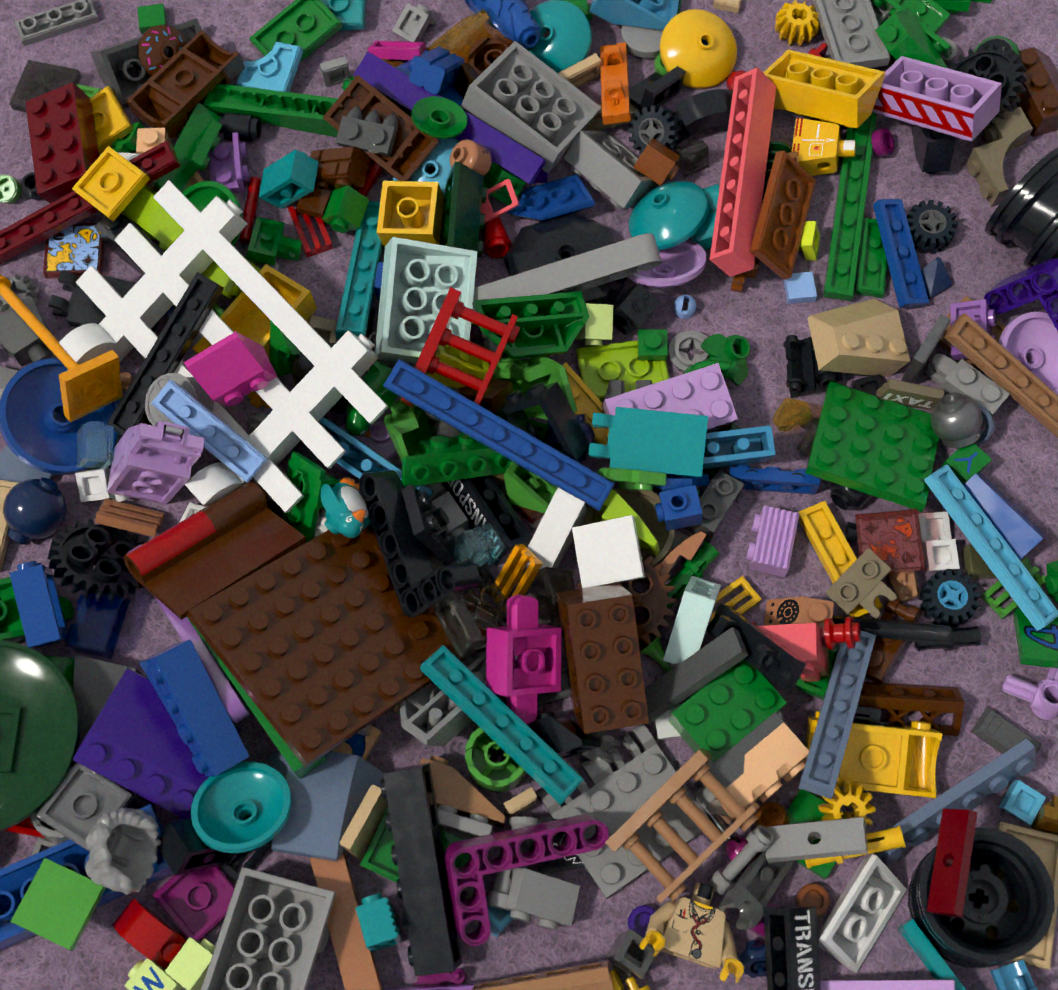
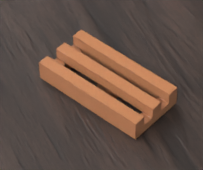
(129, 517)

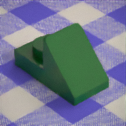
(282, 351)

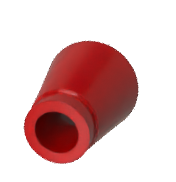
(496, 238)

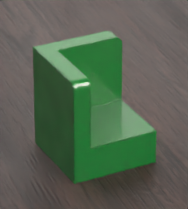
(498, 174)

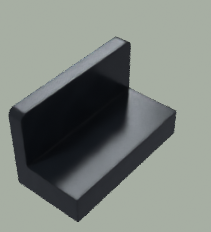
(657, 89)

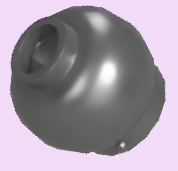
(957, 420)

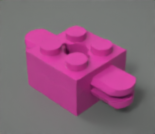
(537, 659)

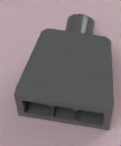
(19, 339)

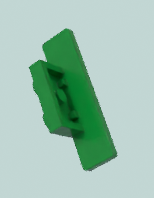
(928, 14)
(193, 145)
(450, 460)

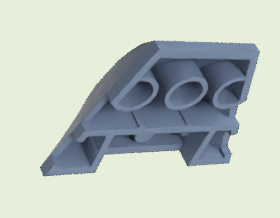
(323, 803)

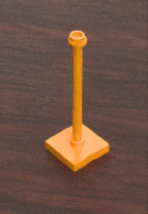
(83, 385)

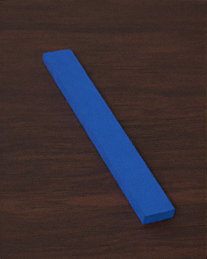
(498, 434)

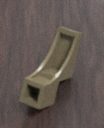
(987, 160)

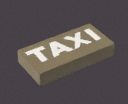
(910, 394)

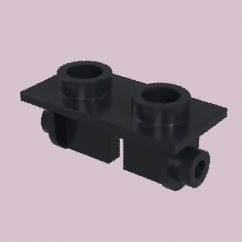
(800, 365)

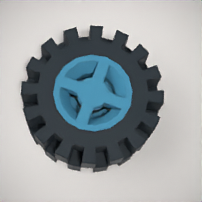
(955, 590)

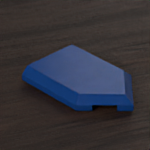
(554, 199)

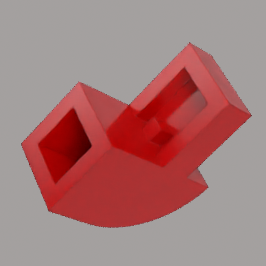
(148, 933)

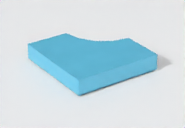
(273, 71)

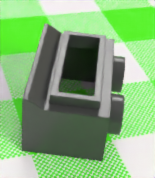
(716, 502)

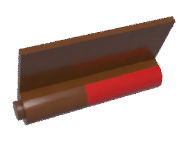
(212, 549)

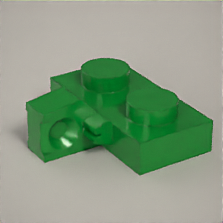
(269, 242)

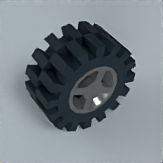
(645, 128)
(938, 220)

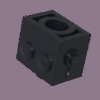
(633, 308)

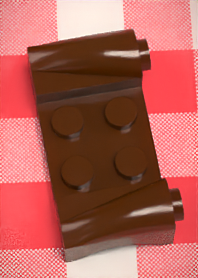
(184, 83)

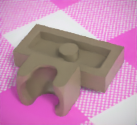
(862, 584)

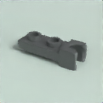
(755, 890)

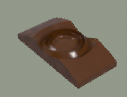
(410, 145)

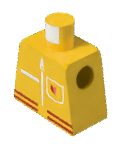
(820, 146)

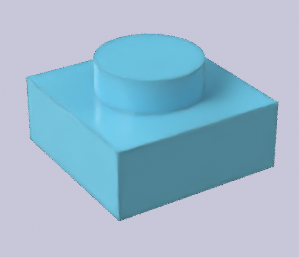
(1022, 802)

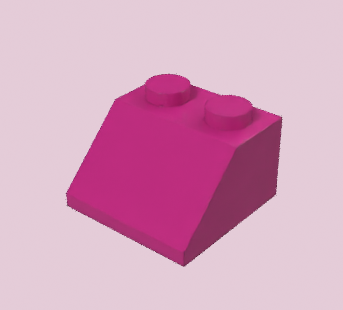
(232, 369)

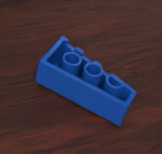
(195, 708)

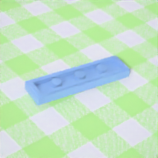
(219, 437)

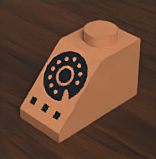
(798, 610)

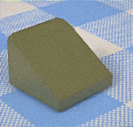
(975, 565)

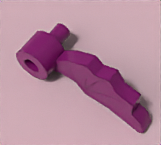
(456, 977)

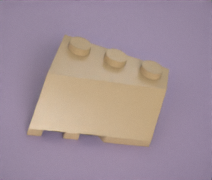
(859, 339)

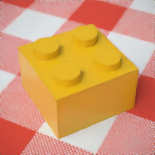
(410, 211)

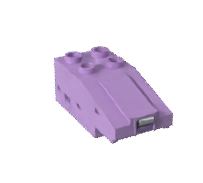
(153, 461)

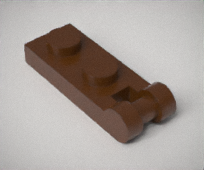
(887, 650)

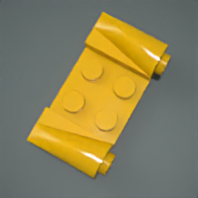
(888, 757)

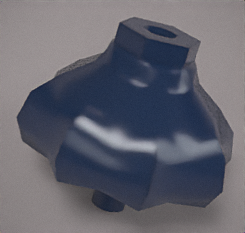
(754, 959)

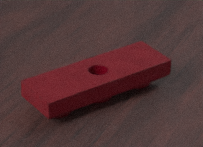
(952, 862)

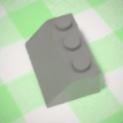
(609, 167)

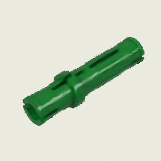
(695, 567)

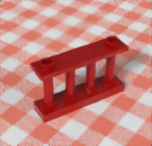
(442, 336)

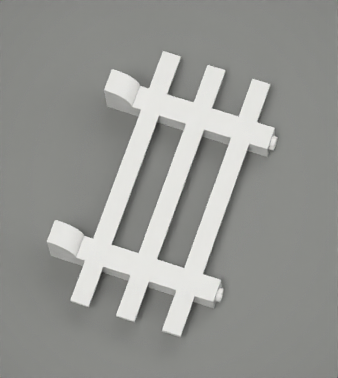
(166, 278)

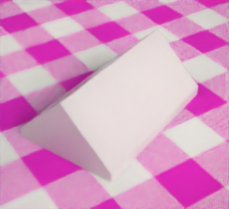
(861, 913)

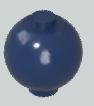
(34, 510)

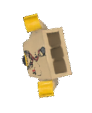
(695, 933)

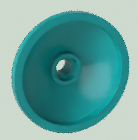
(569, 35)
(670, 213)
(236, 793)

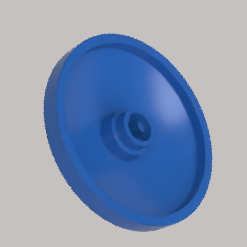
(35, 419)

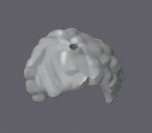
(122, 850)

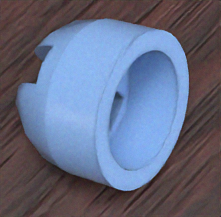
(678, 304)

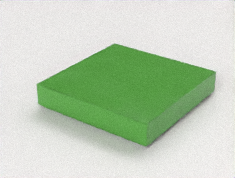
(58, 904)

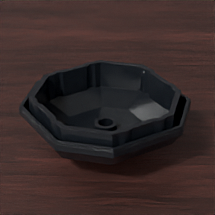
(561, 237)

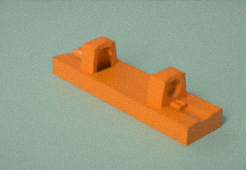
(615, 84)

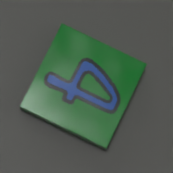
(1034, 646)

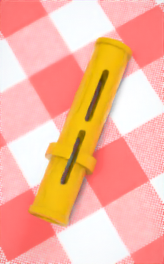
(876, 842)

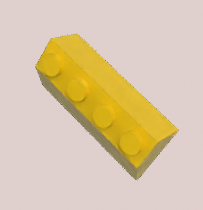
(824, 88)

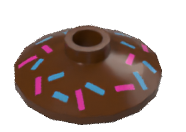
(154, 42)

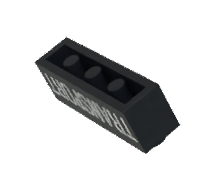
(484, 504)
(791, 948)

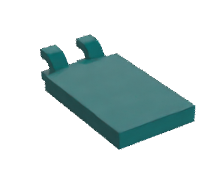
(653, 441)

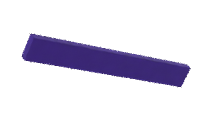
(503, 150)

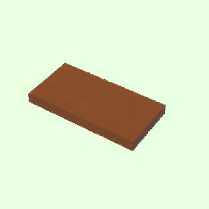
(783, 215)

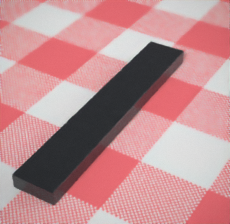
(167, 350)

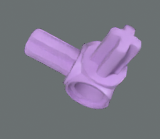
(1036, 694)

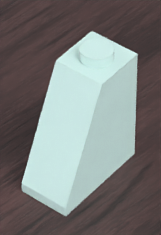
(691, 620)

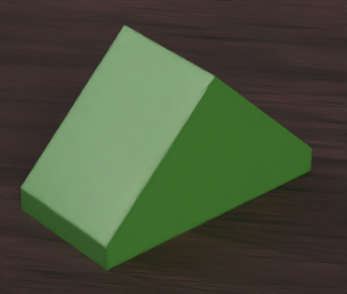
(527, 489)

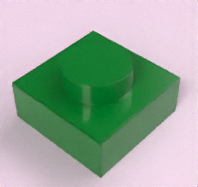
(652, 344)

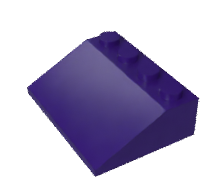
(141, 748)

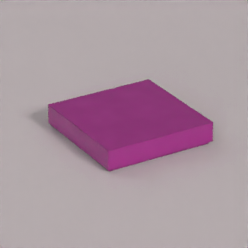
(196, 900)

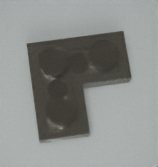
(39, 79)

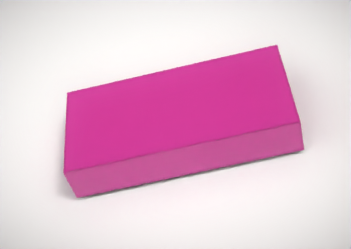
(397, 49)

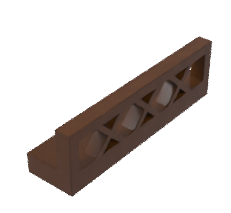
(915, 698)

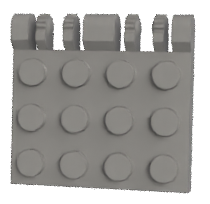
(615, 800)

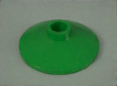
(439, 117)

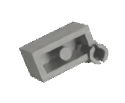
(534, 896)

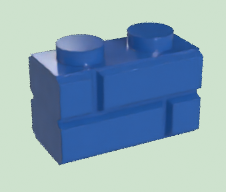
(435, 69)

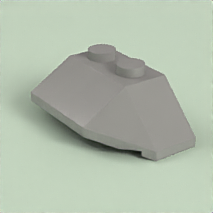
(433, 715)

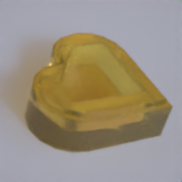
(791, 413)

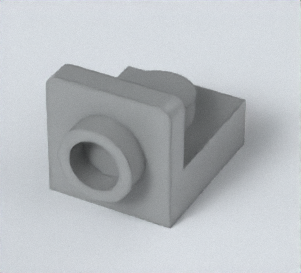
(413, 22)

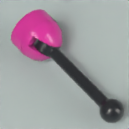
(734, 844)

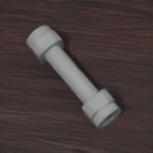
(758, 841)

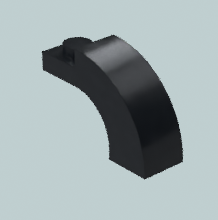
(703, 111)

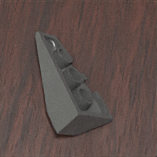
(121, 67)

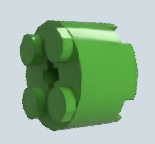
(486, 774)

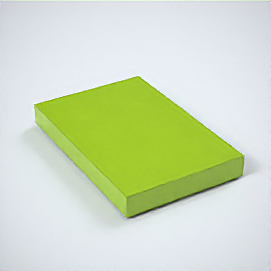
(617, 362)

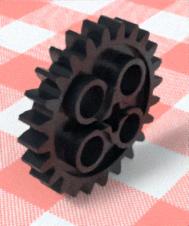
(998, 66)
(82, 547)

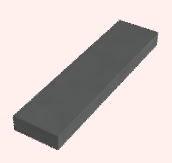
(694, 673)

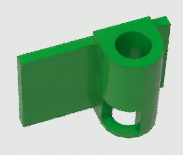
(309, 480)

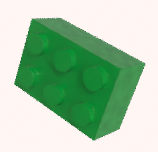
(726, 710)

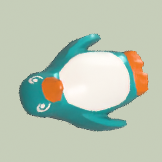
(344, 508)

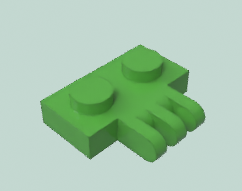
(633, 478)

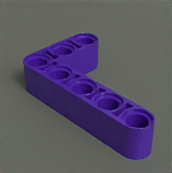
(1012, 292)

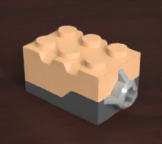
(755, 767)

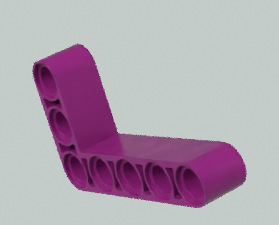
(510, 857)

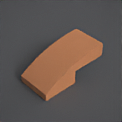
(686, 548)

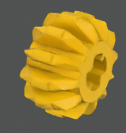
(797, 22)
(848, 796)

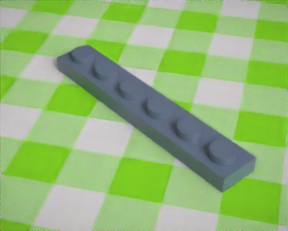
(836, 717)
(964, 795)

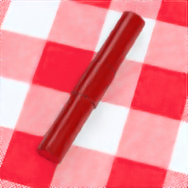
(250, 209)

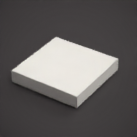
(608, 552)

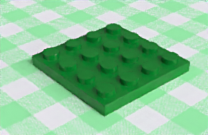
(873, 446)

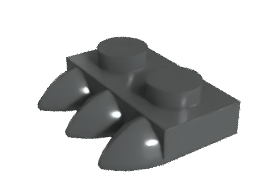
(368, 133)

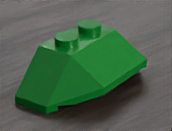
(546, 322)

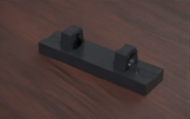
(764, 652)

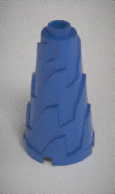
(510, 18)

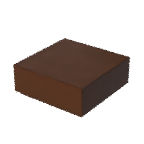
(314, 202)

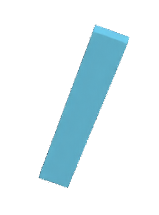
(992, 547)

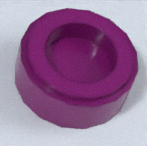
(882, 142)

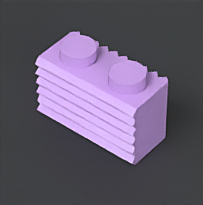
(773, 541)

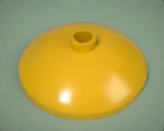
(682, 47)

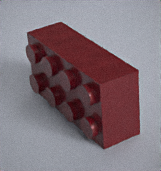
(61, 139)

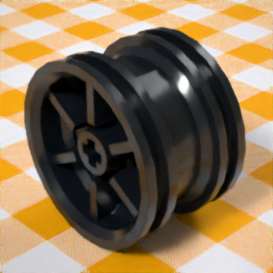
(1031, 213)
(1024, 882)

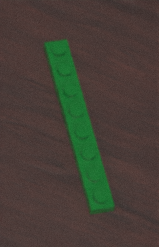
(849, 214)

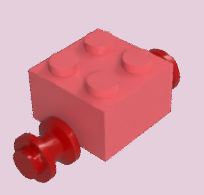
(813, 643)

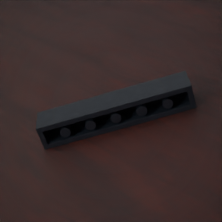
(421, 869)

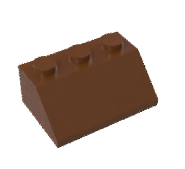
(1041, 93)

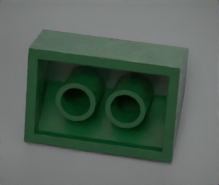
(462, 209)

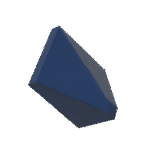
(935, 278)

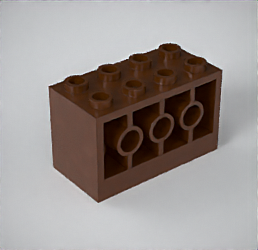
(602, 657)

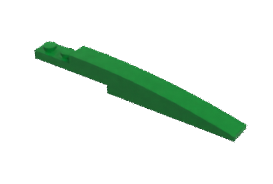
(274, 107)

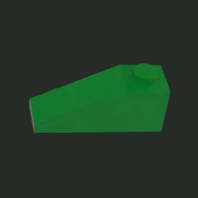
(906, 38)

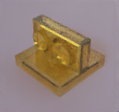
(463, 35)

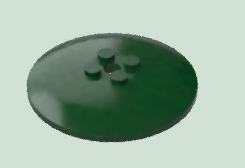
(35, 731)

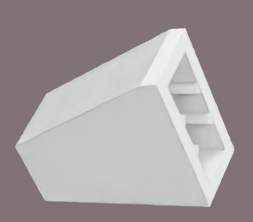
(555, 529)

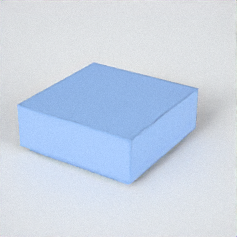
(800, 288)

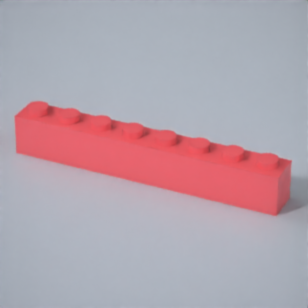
(743, 172)

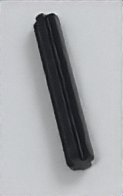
(902, 630)

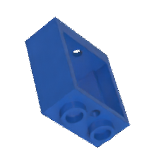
(38, 604)

